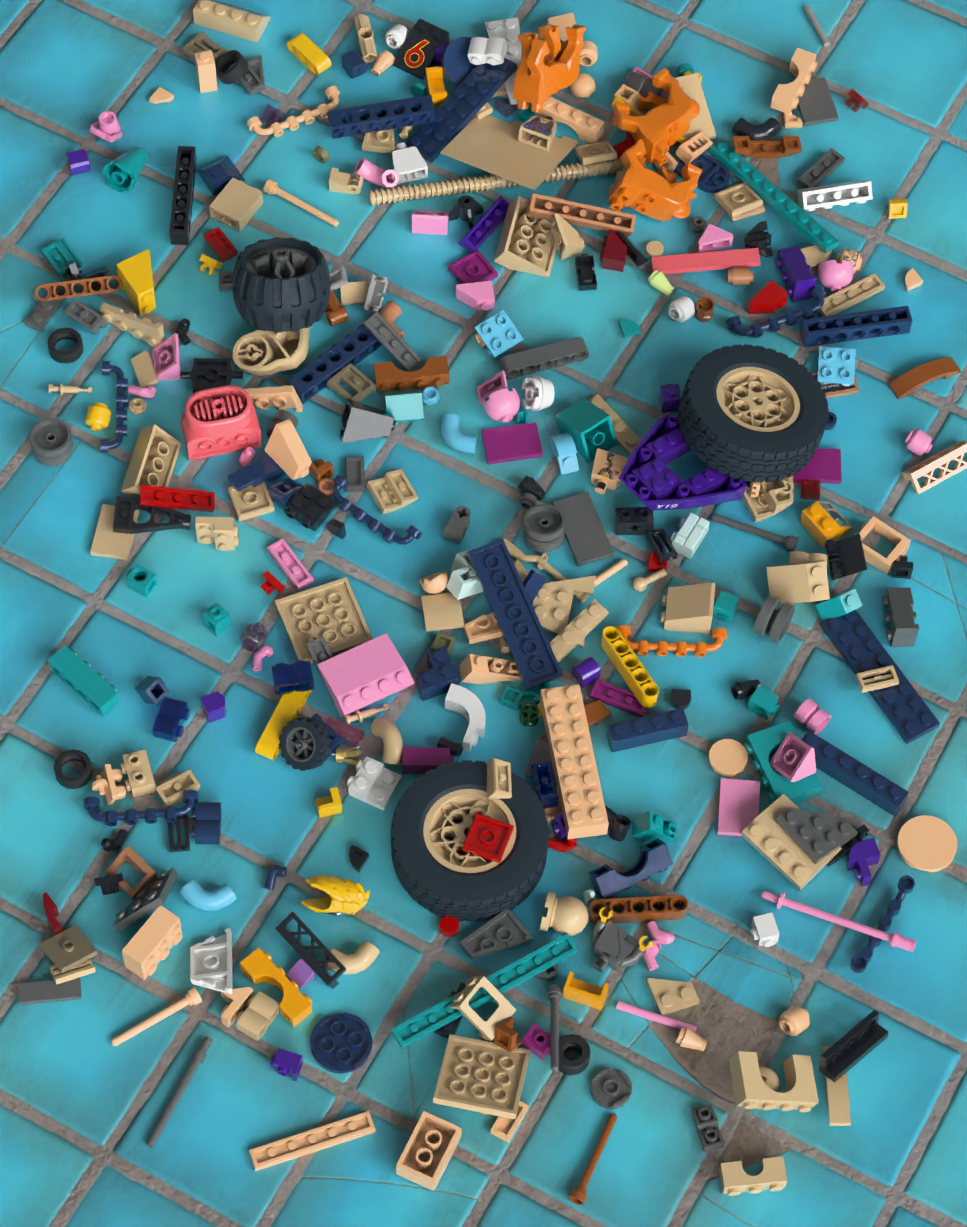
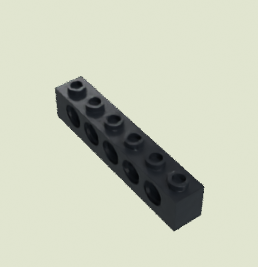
(183, 195)

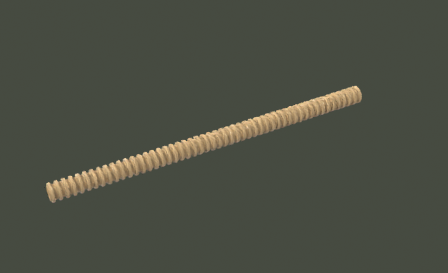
(488, 182)

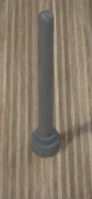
(789, 542)
(554, 994)

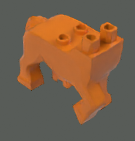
(546, 65)
(665, 120)
(652, 192)

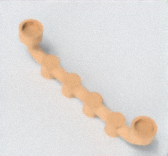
(292, 122)

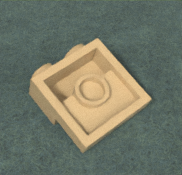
(217, 530)

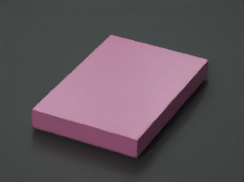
(737, 805)

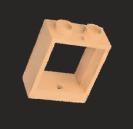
(875, 559)

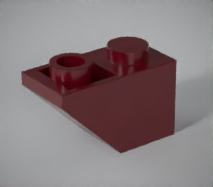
(614, 254)

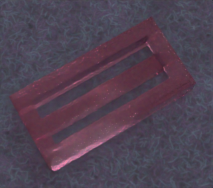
(342, 726)

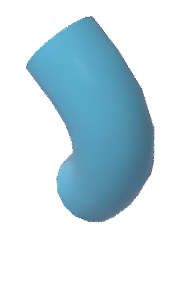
(453, 436)
(205, 899)

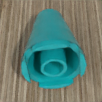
(125, 169)

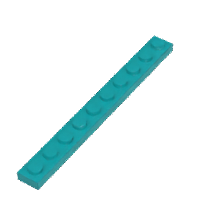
(774, 196)
(502, 980)

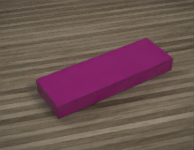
(617, 698)

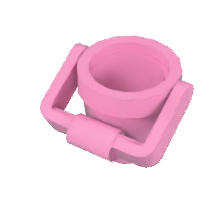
(108, 127)

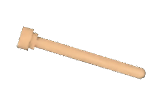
(272, 188)
(192, 997)

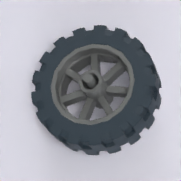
(318, 743)

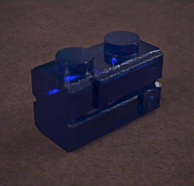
(544, 784)

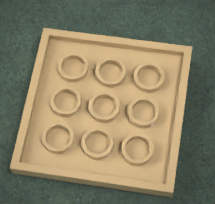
(325, 612)
(481, 1077)

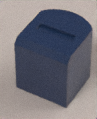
(354, 64)

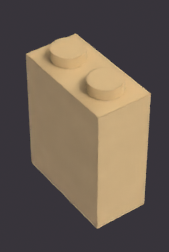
(236, 204)

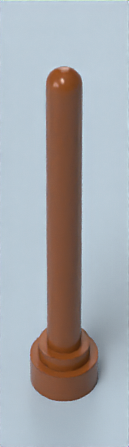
(578, 1194)

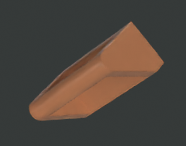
(130, 856)

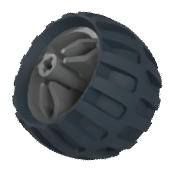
(281, 284)

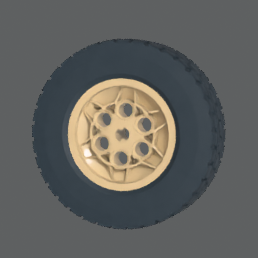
(752, 413)
(466, 883)

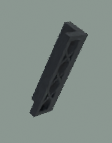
(307, 955)
(852, 1047)

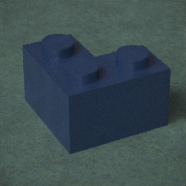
(439, 676)

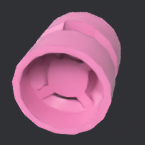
(813, 716)

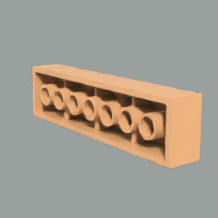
(573, 762)

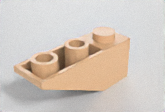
(485, 670)

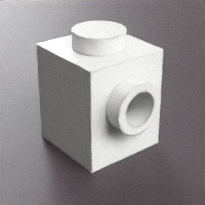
(764, 930)

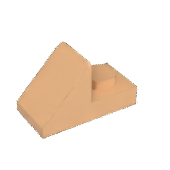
(237, 1002)

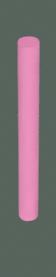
(654, 1016)

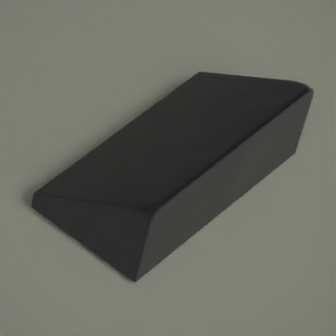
(632, 251)

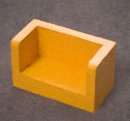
(435, 85)
(585, 992)

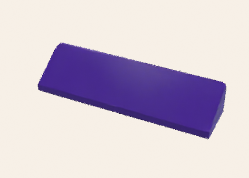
(485, 225)

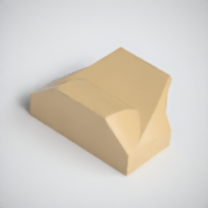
(172, 788)

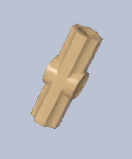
(365, 38)

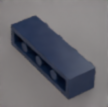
(647, 730)

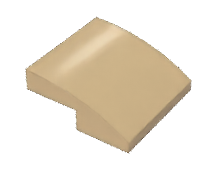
(392, 491)
(442, 612)

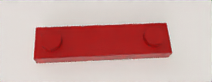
(176, 498)

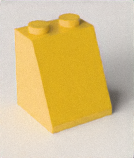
(138, 281)

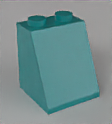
(589, 428)

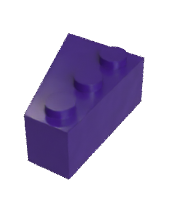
(795, 273)

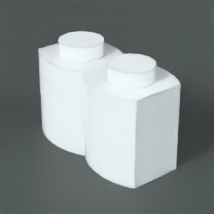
(487, 50)

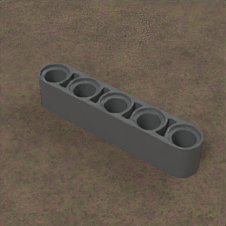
(544, 358)

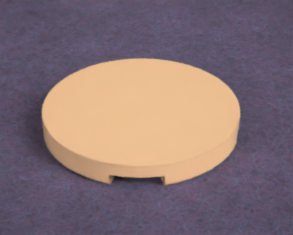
(927, 843)

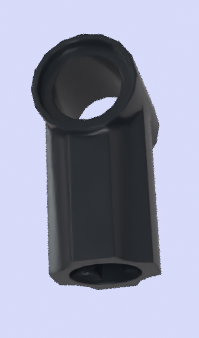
(618, 825)

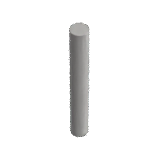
(816, 25)

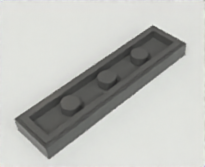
(393, 342)

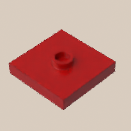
(488, 838)

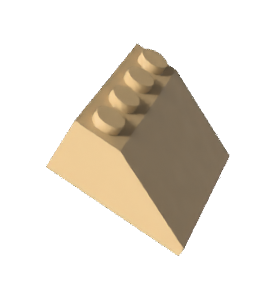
(525, 241)
(779, 848)

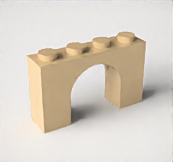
(753, 1093)

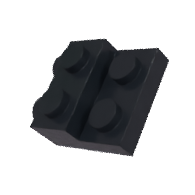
(309, 507)

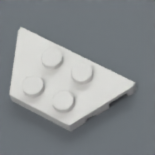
(213, 963)

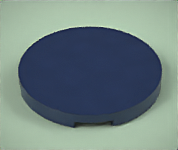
(456, 61)
(341, 1043)

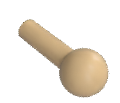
(641, 583)

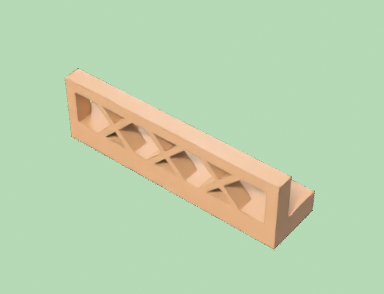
(935, 461)

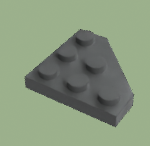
(816, 832)
(147, 899)

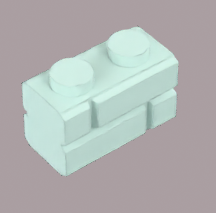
(690, 535)

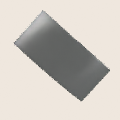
(707, 1128)

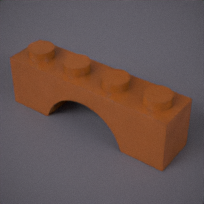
(433, 373)

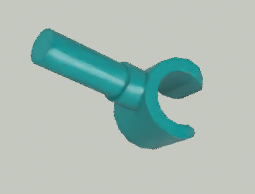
(521, 415)

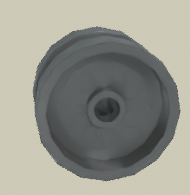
(51, 442)
(544, 528)
(774, 618)

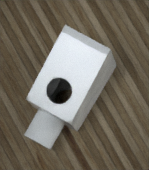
(408, 164)

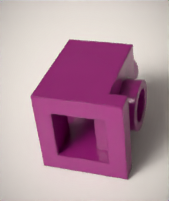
(530, 1042)

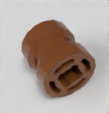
(704, 309)

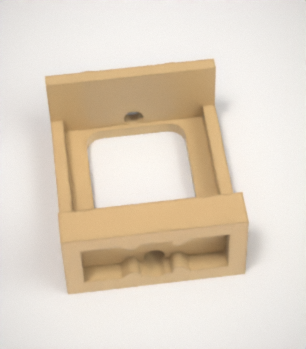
(501, 1013)

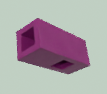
(424, 759)

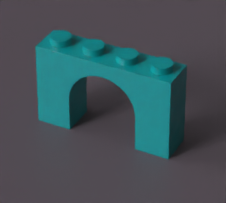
(761, 747)

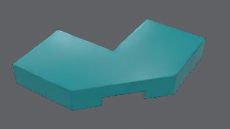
(516, 698)

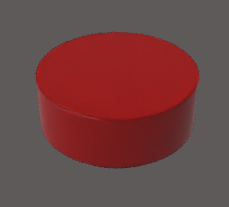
(449, 926)

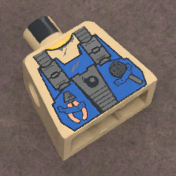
(538, 132)

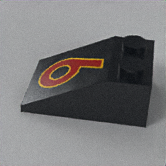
(420, 48)

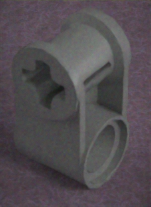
(457, 525)

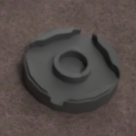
(611, 1088)

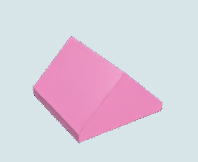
(430, 222)
(167, 359)
(794, 758)

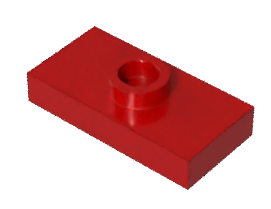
(220, 244)

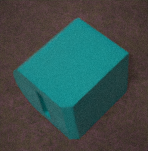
(725, 606)

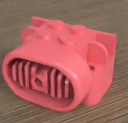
(219, 422)

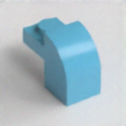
(565, 452)

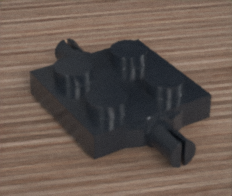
(211, 373)

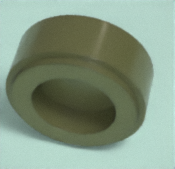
(321, 154)

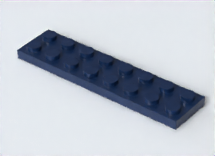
(460, 108)
(515, 614)
(864, 653)

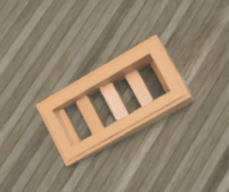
(693, 148)

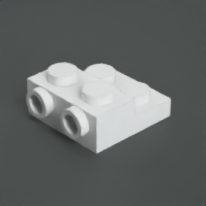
(373, 783)

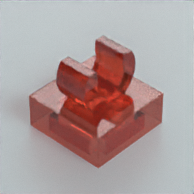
(857, 99)
(810, 489)

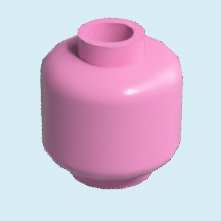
(918, 442)

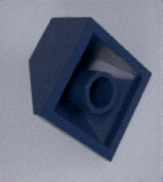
(218, 174)

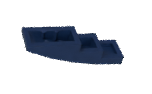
(255, 474)

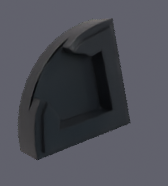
(357, 857)

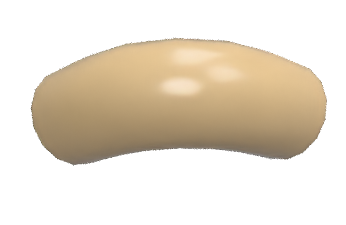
(391, 740)
(356, 961)

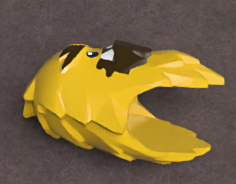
(343, 896)

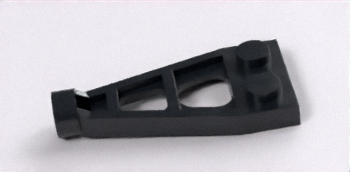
(125, 511)

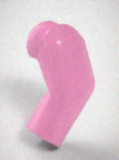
(246, 456)
(662, 936)
(650, 954)

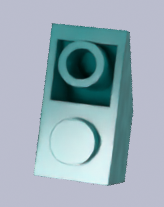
(653, 826)

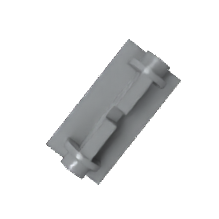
(373, 299)

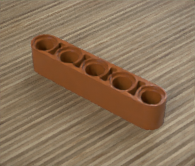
(68, 292)
(645, 903)

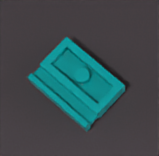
(58, 254)

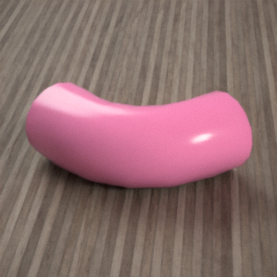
(375, 174)

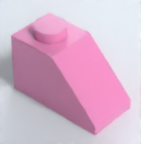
(477, 295)

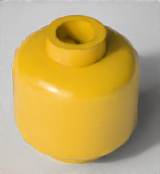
(98, 416)

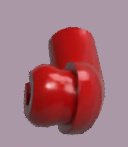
(562, 846)

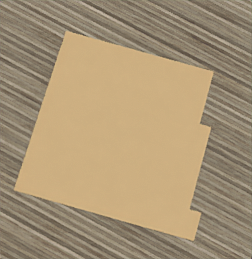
(496, 149)

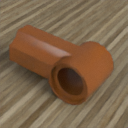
(335, 312)

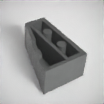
(900, 617)

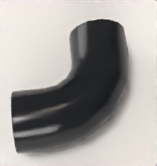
(757, 132)

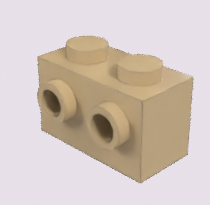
(139, 773)

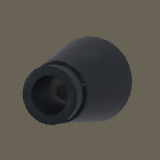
(529, 485)
(743, 689)

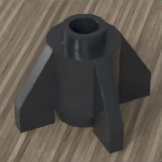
(466, 209)
(759, 239)

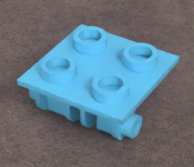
(498, 334)
(836, 365)

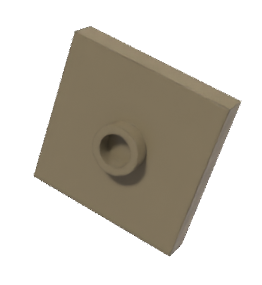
(68, 949)

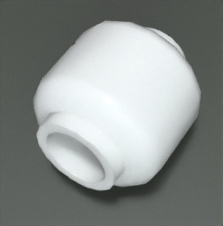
(396, 36)
(681, 309)

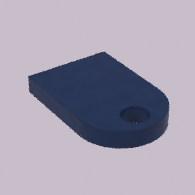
(710, 172)

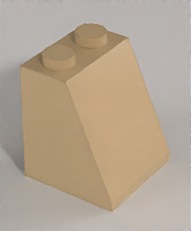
(689, 608)

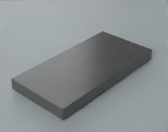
(584, 529)

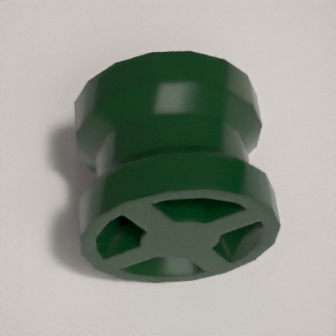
(526, 711)

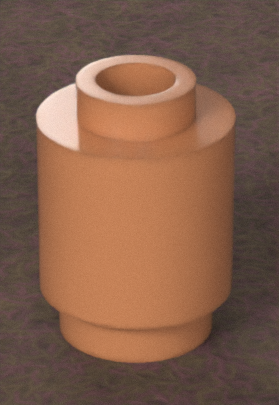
(740, 276)

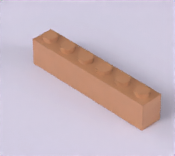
(581, 214)

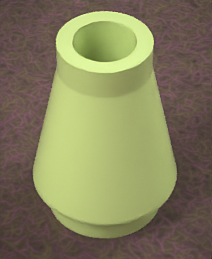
(660, 282)

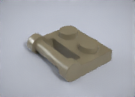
(196, 45)
(354, 380)

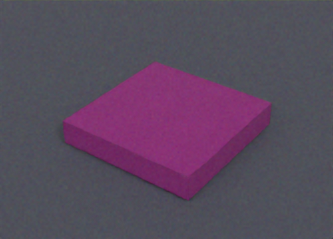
(472, 269)

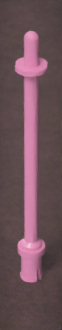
(893, 939)

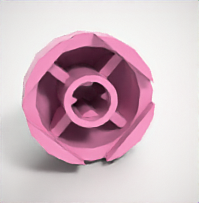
(835, 275)
(502, 405)

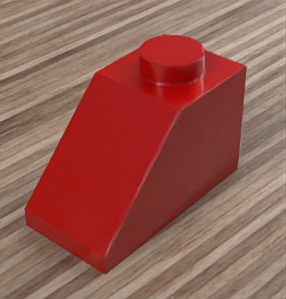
(768, 300)

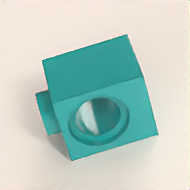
(142, 587)
(216, 619)
(763, 703)

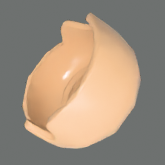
(583, 86)
(435, 583)

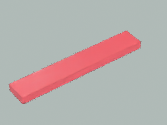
(706, 261)

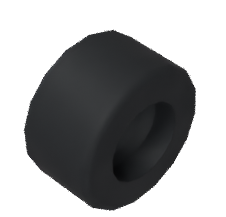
(579, 1044)

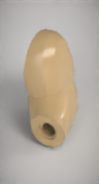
(270, 352)

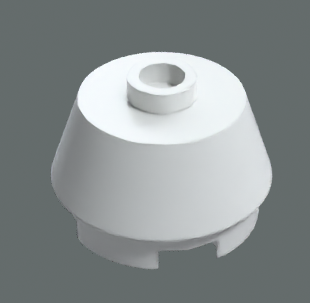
(538, 393)

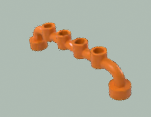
(680, 648)

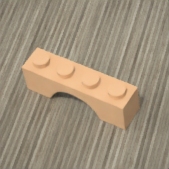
(786, 95)
(586, 126)

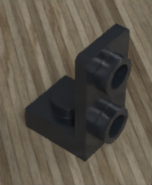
(74, 271)

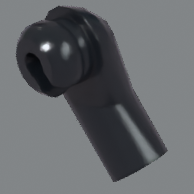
(182, 330)
(117, 843)

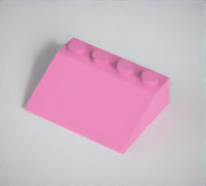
(365, 674)

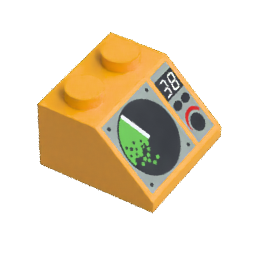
(824, 522)

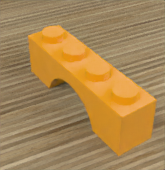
(260, 968)

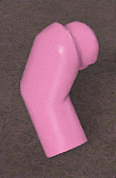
(148, 392)
(258, 656)

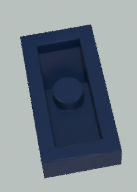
(283, 490)

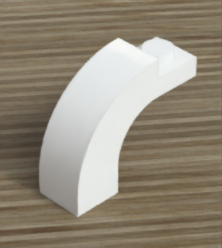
(467, 704)

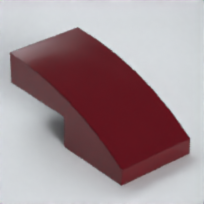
(51, 912)

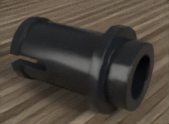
(455, 749)

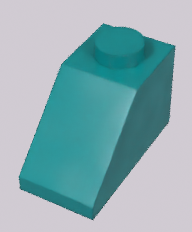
(838, 604)

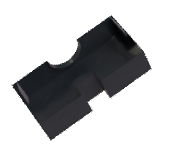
(585, 272)

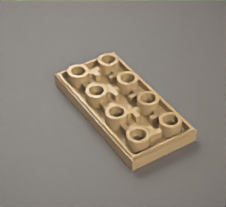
(703, 121)

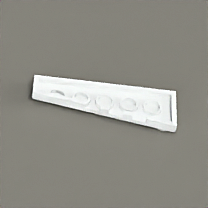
(509, 30)

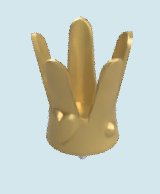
(342, 754)

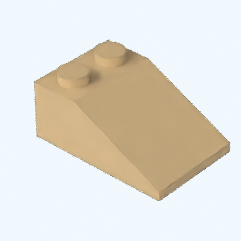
(799, 582)

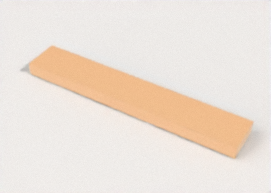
(312, 1140)

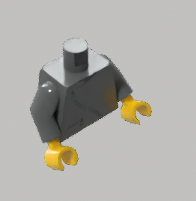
(614, 945)

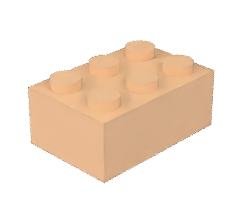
(152, 942)
(428, 1151)

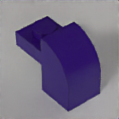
(860, 857)

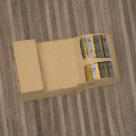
(345, 182)

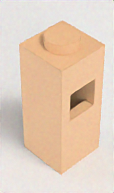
(206, 71)

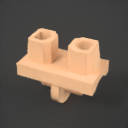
(106, 784)

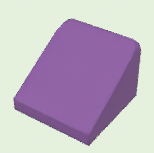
(301, 973)

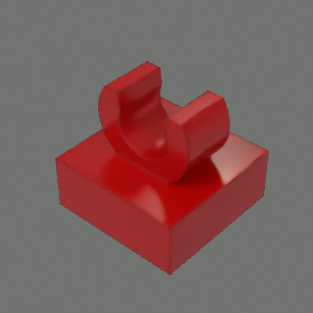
(271, 583)

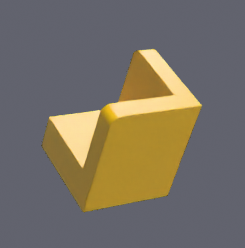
(330, 804)

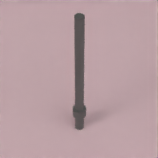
(198, 1057)

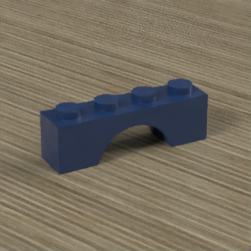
(653, 858)

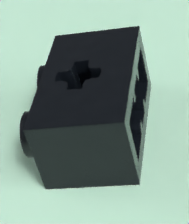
(633, 520)

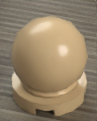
(564, 915)

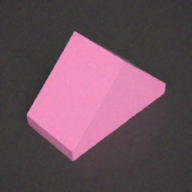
(714, 239)
(493, 384)

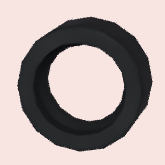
(235, 72)
(69, 356)
(73, 755)

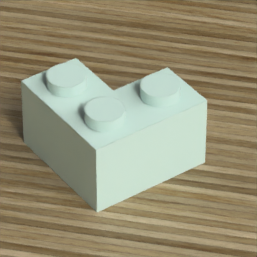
(463, 578)

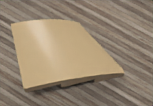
(771, 500)

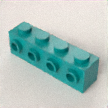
(83, 680)

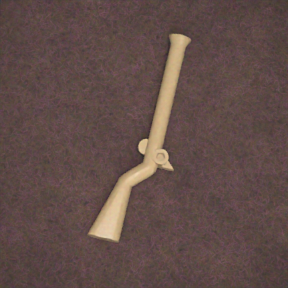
(542, 564)

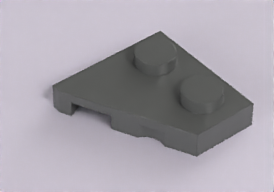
(253, 78)

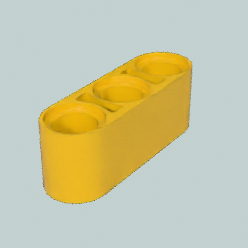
(309, 54)

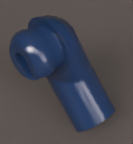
(272, 874)

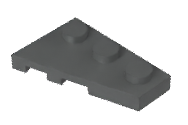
(496, 935)

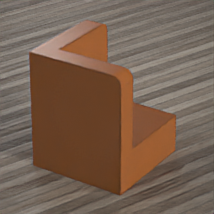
(320, 470)
(506, 1036)

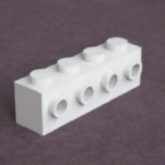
(834, 194)

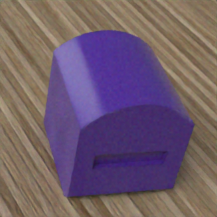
(78, 162)
(586, 671)
(214, 706)

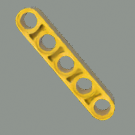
(629, 667)
(286, 710)

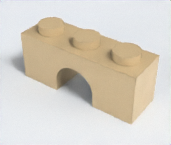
(735, 1180)

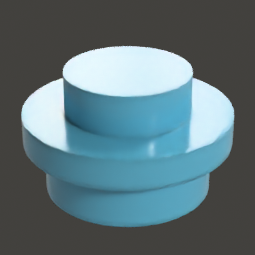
(430, 396)

